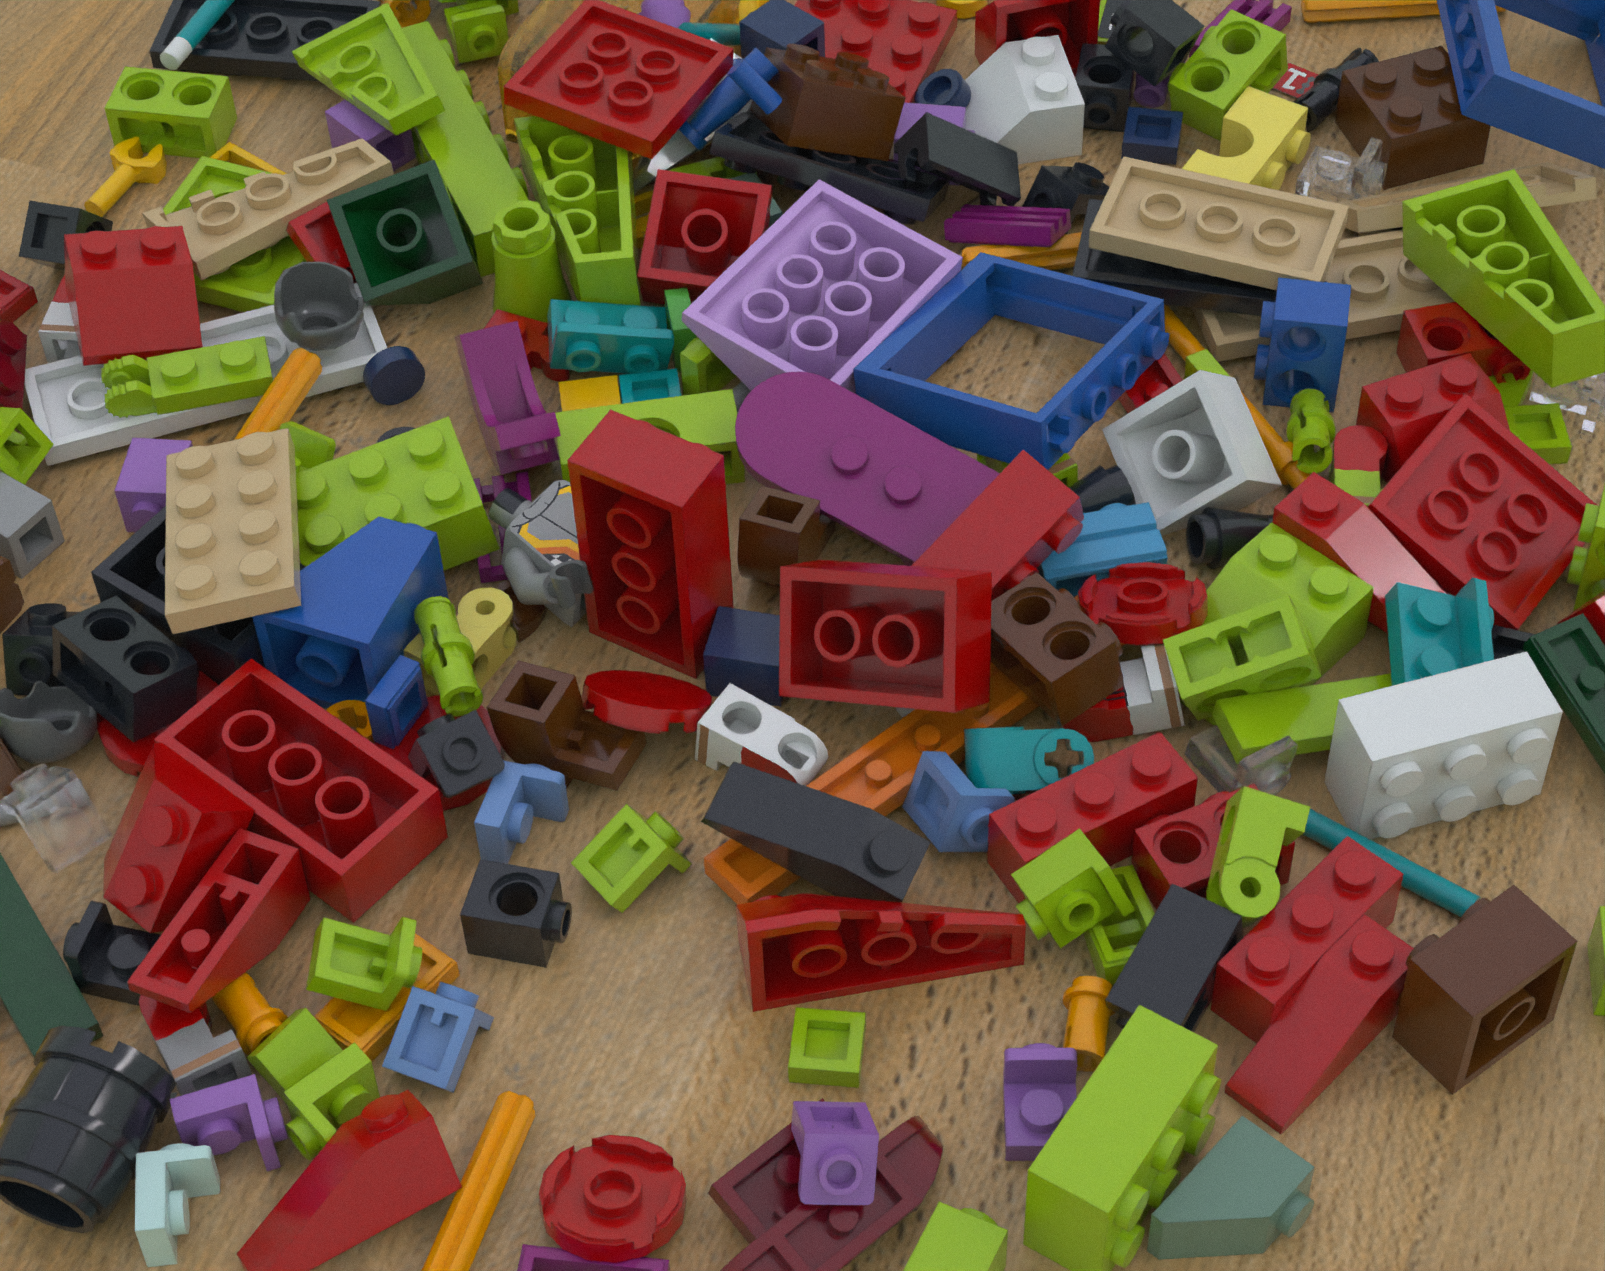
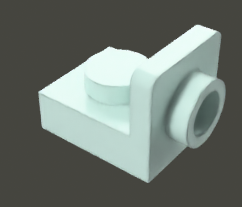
(162, 1193)

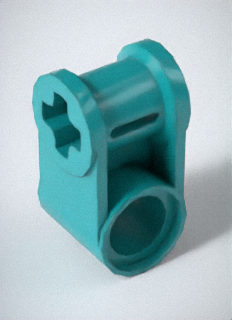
(1015, 757)

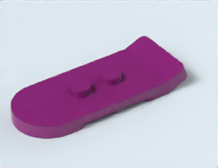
(858, 460)

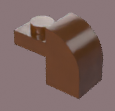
(779, 532)
(544, 723)

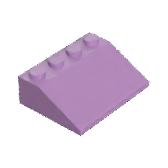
(818, 290)

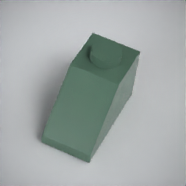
(1234, 1199)

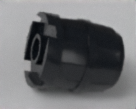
(78, 1129)

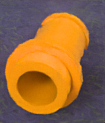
(248, 1012)
(1087, 1020)

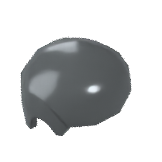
(317, 305)
(46, 723)

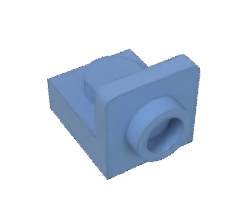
(511, 804)
(950, 806)
(436, 1035)

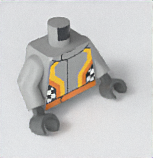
(543, 550)

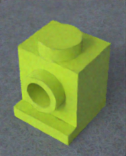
(1069, 890)

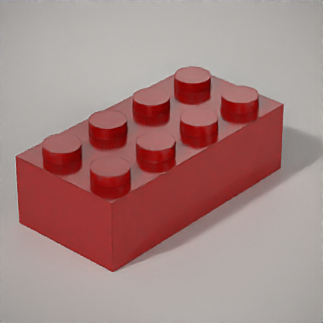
(652, 539)
(313, 786)

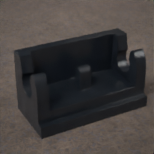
(961, 158)
(1176, 960)

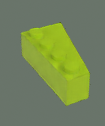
(590, 205)
(1510, 273)

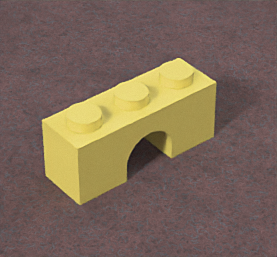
(1257, 141)

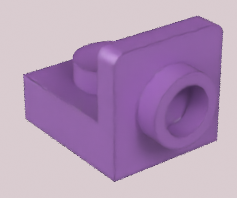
(1036, 1096)
(229, 1116)
(836, 1152)

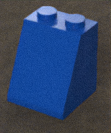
(353, 612)

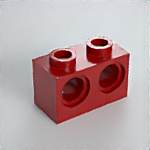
(1449, 331)
(1191, 840)

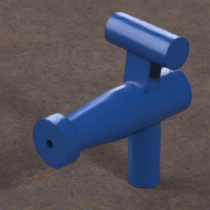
(745, 81)

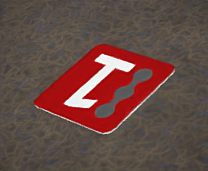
(1296, 81)

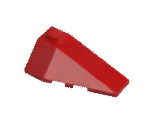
(844, 946)

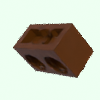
(1053, 649)

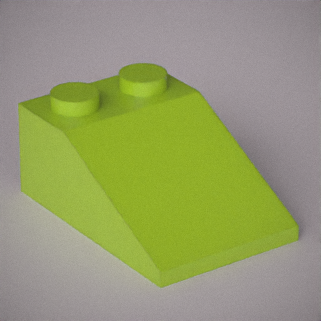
(1325, 594)

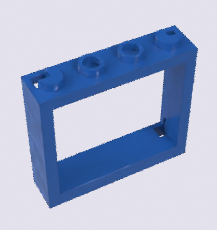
(1518, 103)
(991, 286)

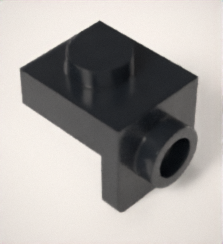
(1067, 188)
(30, 648)
(456, 753)

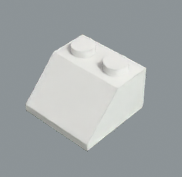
(1028, 100)
(1192, 451)

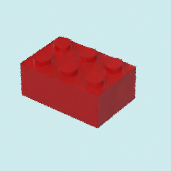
(885, 635)

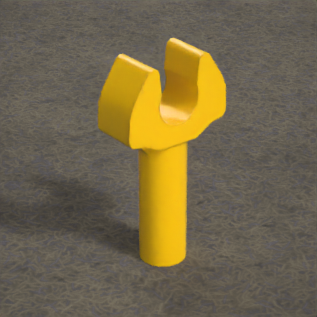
(128, 168)

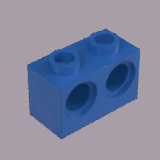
(1306, 340)

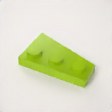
(374, 70)

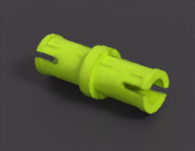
(1311, 430)
(448, 656)

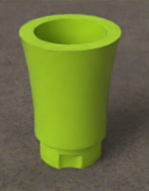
(526, 261)

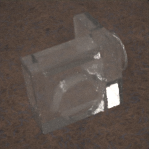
(1265, 768)
(56, 815)

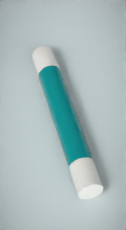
(193, 32)

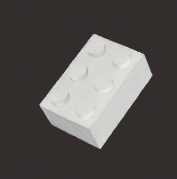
(1442, 746)

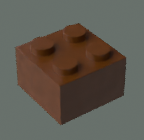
(832, 103)
(1416, 114)
(1482, 987)

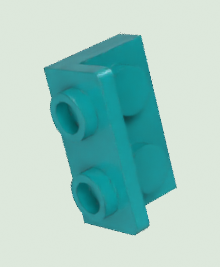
(608, 337)
(1437, 630)

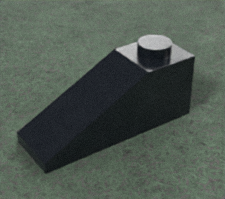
(817, 835)

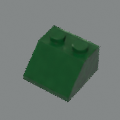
(405, 239)

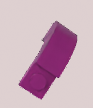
(506, 399)

